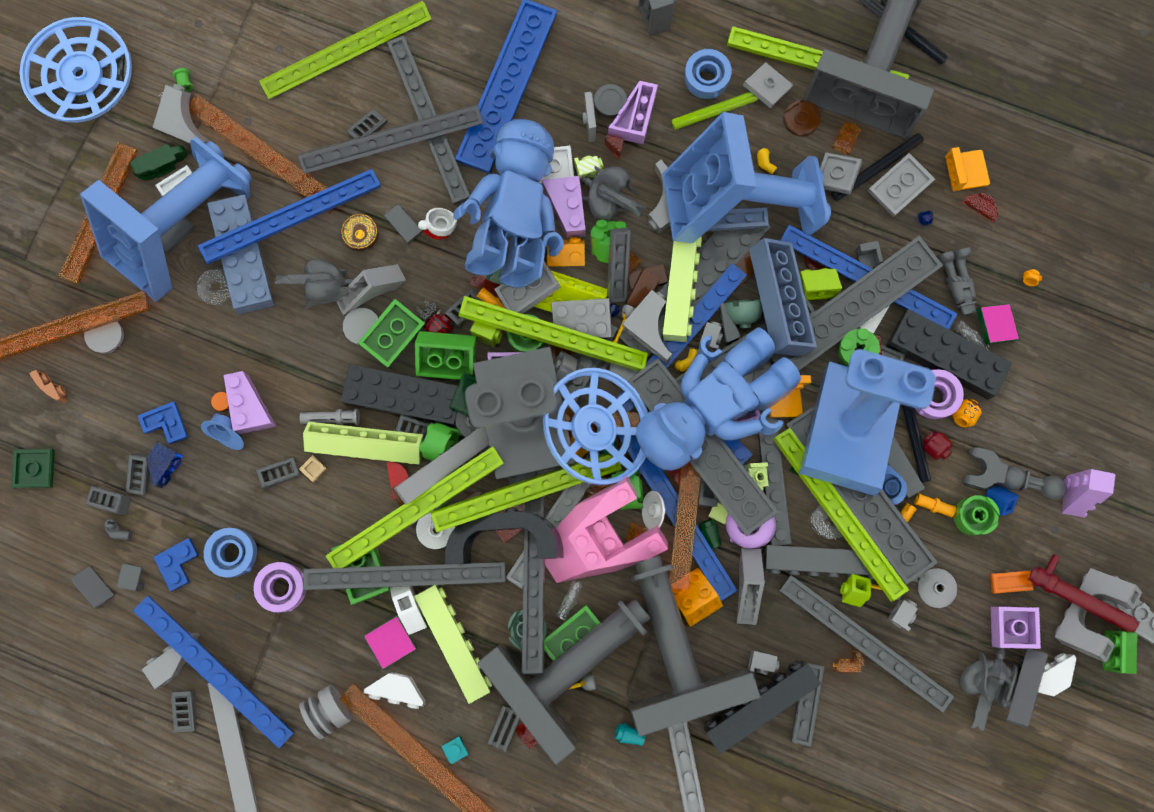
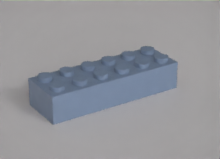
(244, 268)
(782, 297)

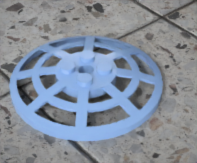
(70, 64)
(605, 424)

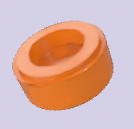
(220, 402)

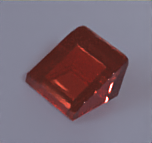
(614, 144)
(526, 736)

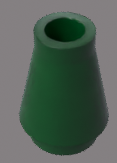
(710, 531)

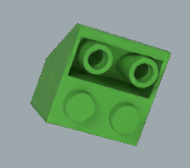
(1124, 655)

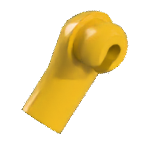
(763, 161)
(684, 364)

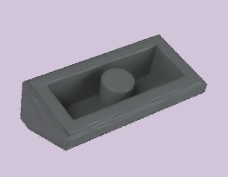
(92, 587)

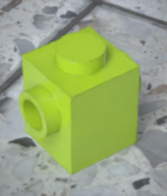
(856, 590)

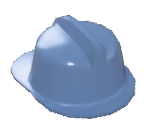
(221, 430)
(894, 486)

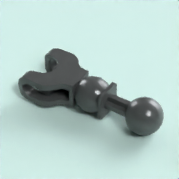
(1011, 477)

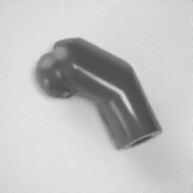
(115, 532)

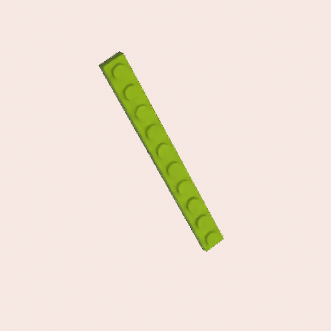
(345, 49)
(779, 49)
(552, 334)
(515, 494)
(416, 509)
(844, 520)

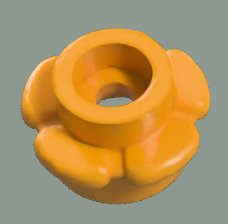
(1032, 277)

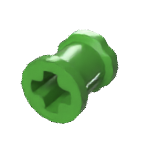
(182, 78)

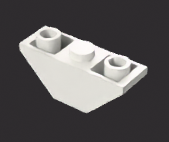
(408, 609)
(1058, 675)
(397, 688)

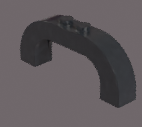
(461, 539)

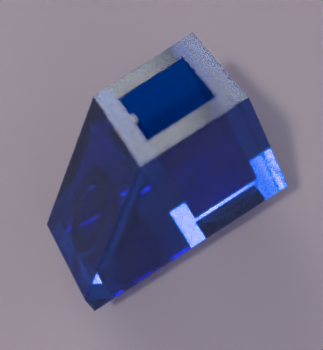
(162, 463)

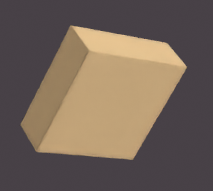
(313, 468)

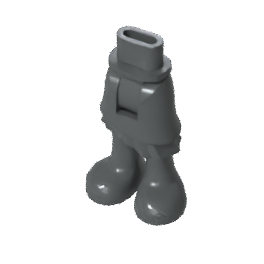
(960, 286)

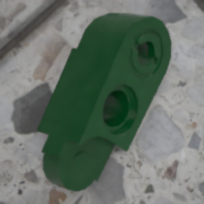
(157, 162)

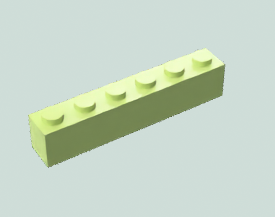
(681, 291)
(362, 442)
(453, 643)

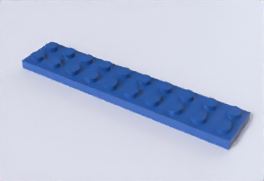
(507, 83)

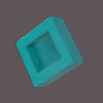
(455, 750)

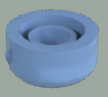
(709, 61)
(215, 552)

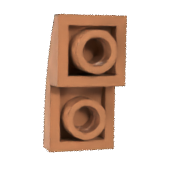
(46, 385)

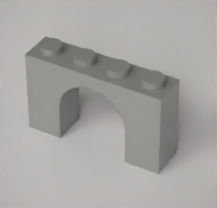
(1073, 629)

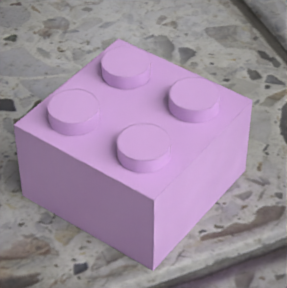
(1015, 627)

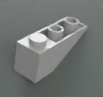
(165, 667)

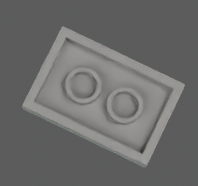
(901, 184)
(526, 297)
(585, 316)

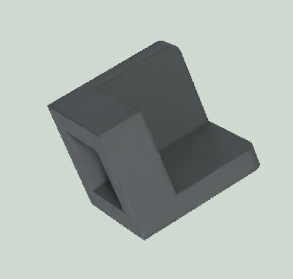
(869, 254)
(705, 496)
(130, 578)

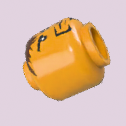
(967, 413)

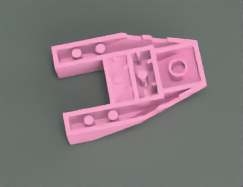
(593, 544)

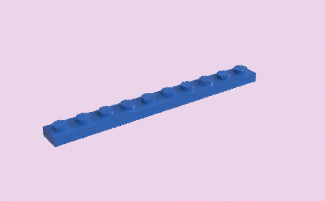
(289, 216)
(855, 270)
(702, 313)
(702, 551)
(213, 671)

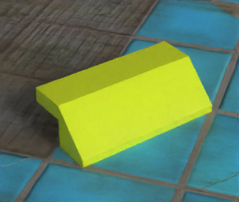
(571, 290)

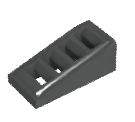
(352, 132)
(455, 308)
(729, 329)
(402, 418)
(145, 474)
(273, 482)
(120, 503)
(191, 703)

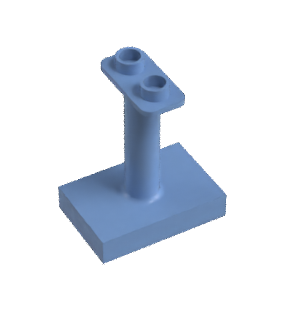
(719, 174)
(133, 239)
(858, 418)

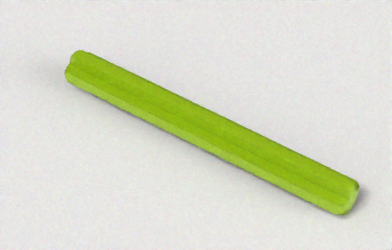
(713, 110)

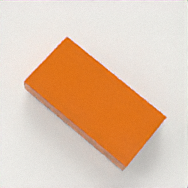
(1011, 582)

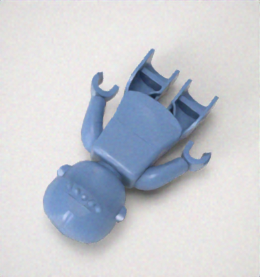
(514, 207)
(711, 406)

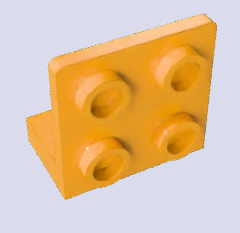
(966, 169)
(791, 405)
(699, 600)

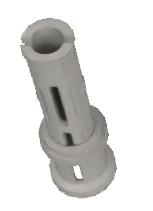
(339, 417)

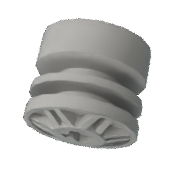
(325, 711)

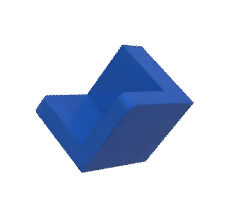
(1003, 498)

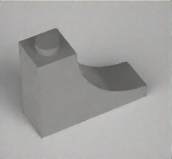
(174, 115)
(659, 217)
(369, 285)
(643, 325)
(750, 586)

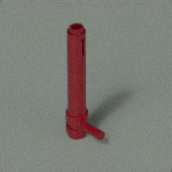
(1051, 583)

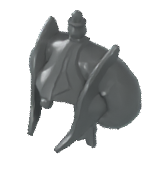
(605, 193)
(323, 282)
(993, 681)

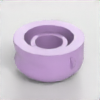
(952, 396)
(754, 540)
(265, 582)

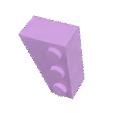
(635, 115)
(567, 204)
(245, 404)
(1086, 490)

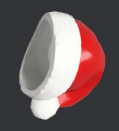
(438, 223)

